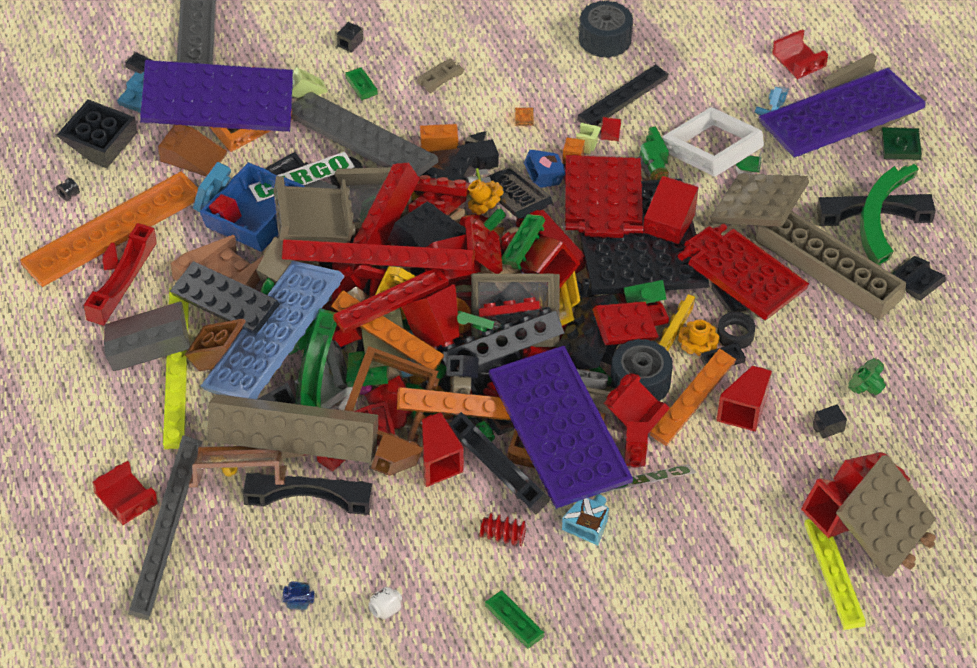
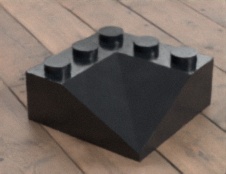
(98, 132)
(453, 164)
(424, 227)

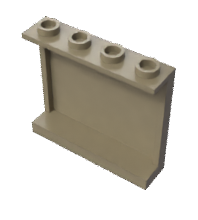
(313, 213)

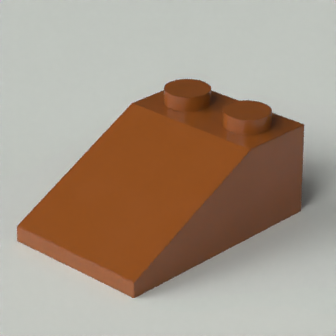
(190, 150)
(213, 343)

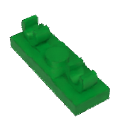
(523, 240)

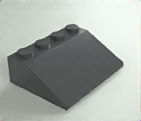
(146, 336)

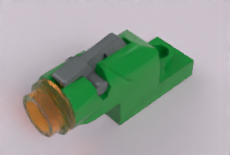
(654, 155)

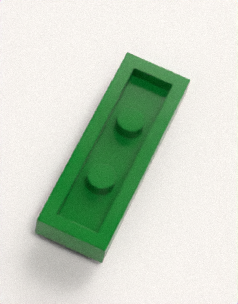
(514, 619)

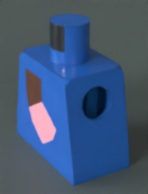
(544, 168)

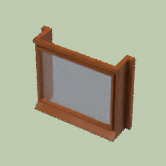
(237, 457)

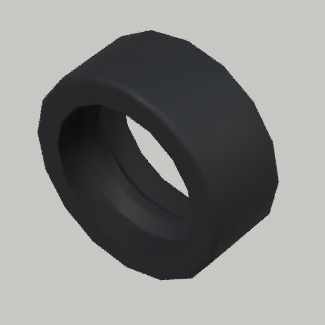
(736, 318)

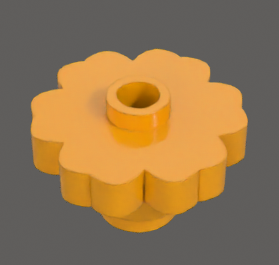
(484, 196)
(698, 337)

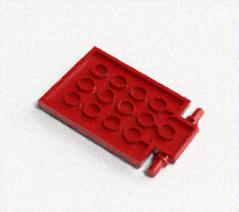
(603, 195)
(743, 270)

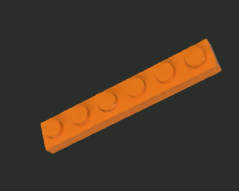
(394, 336)
(692, 397)
(451, 403)

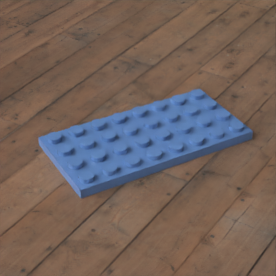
(255, 358)

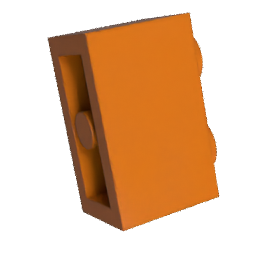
(438, 137)

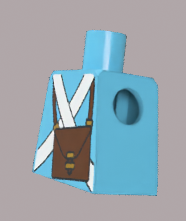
(587, 519)

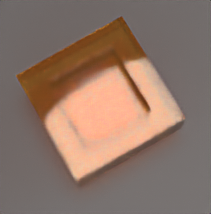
(524, 116)

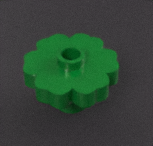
(868, 378)

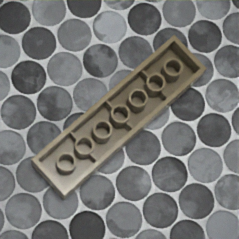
(834, 264)
(292, 428)

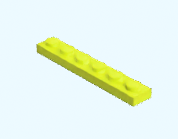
(836, 577)

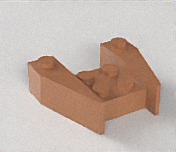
(221, 258)

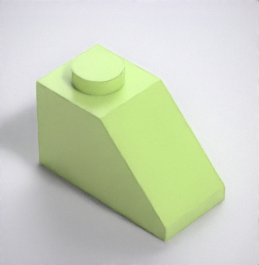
(306, 82)

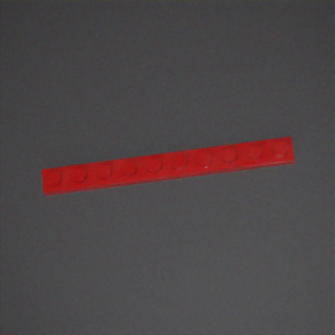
(378, 255)

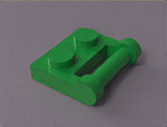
(478, 322)

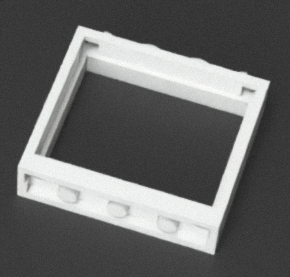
(714, 165)

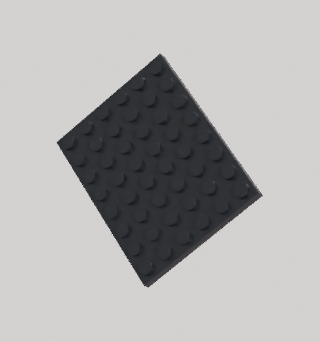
(639, 258)

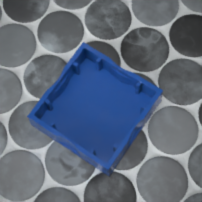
(258, 219)

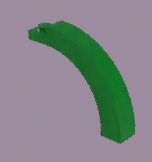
(871, 231)
(314, 359)

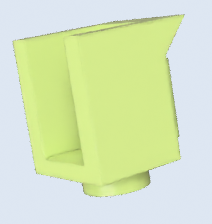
(590, 135)

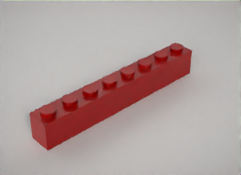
(382, 216)

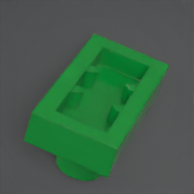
(645, 292)

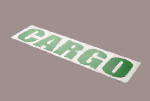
(306, 174)
(658, 476)

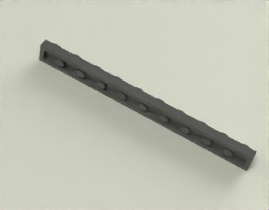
(164, 529)

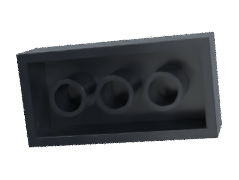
(583, 335)

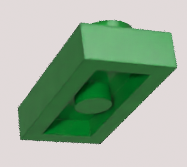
(361, 83)

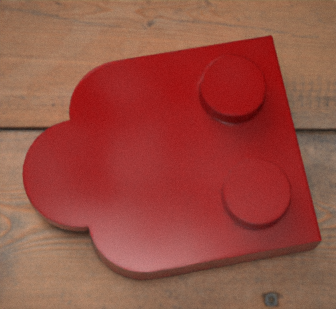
(389, 393)

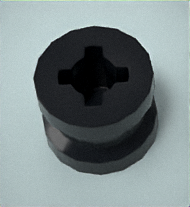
(68, 189)

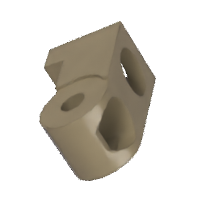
(460, 385)

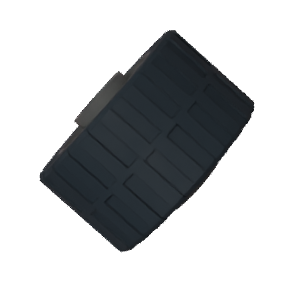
(605, 28)
(648, 361)

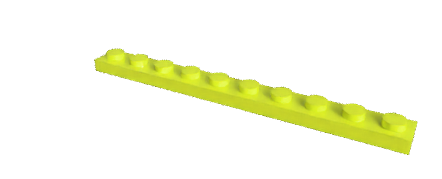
(175, 390)

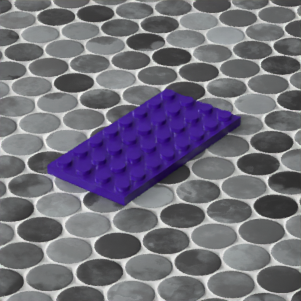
(217, 96)
(841, 112)
(560, 427)

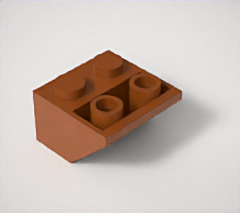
(395, 455)

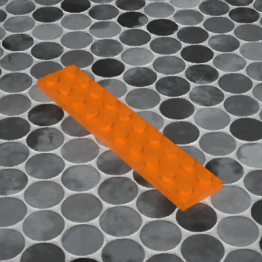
(113, 226)

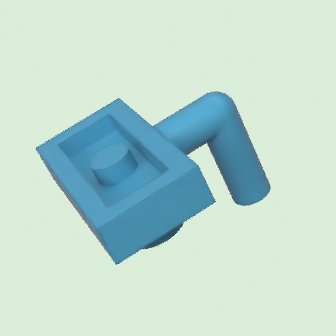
(777, 99)

